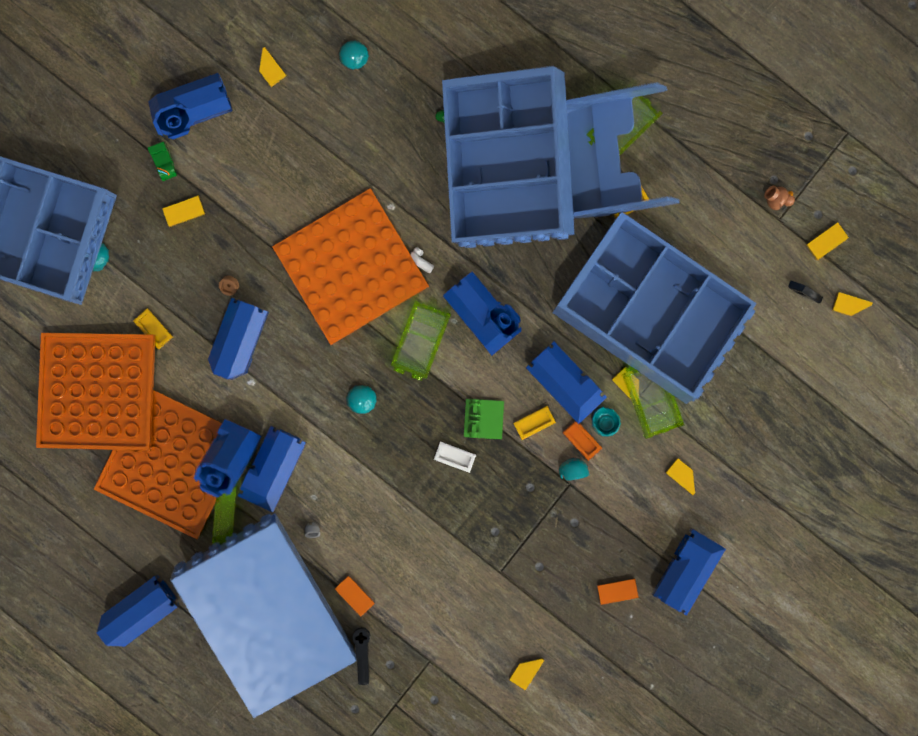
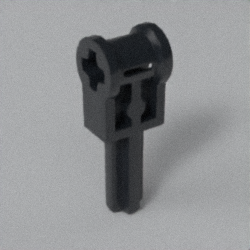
(362, 655)

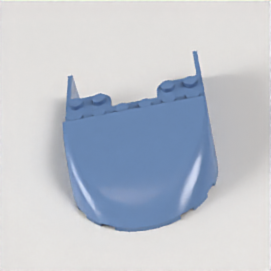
(596, 169)

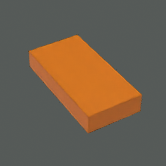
(582, 440)
(617, 591)
(354, 595)

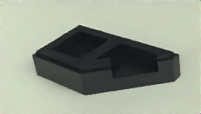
(805, 291)

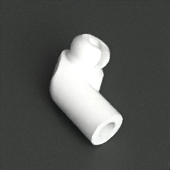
(420, 262)

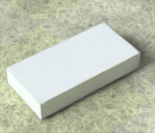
(454, 457)

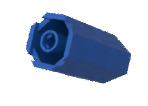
(188, 105)
(479, 310)
(237, 339)
(564, 382)
(226, 458)
(272, 469)
(689, 571)
(136, 613)

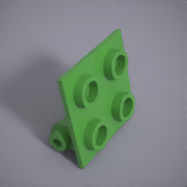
(483, 419)

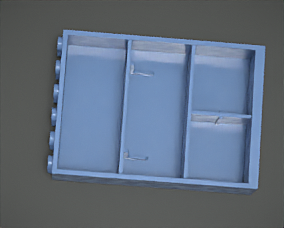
(508, 157)
(50, 229)
(655, 309)
(263, 615)

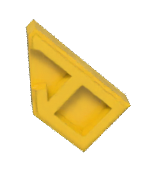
(849, 304)

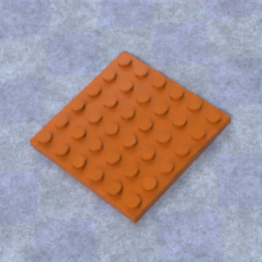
(350, 266)
(95, 391)
(163, 479)

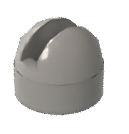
(312, 531)

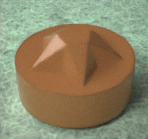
(228, 285)

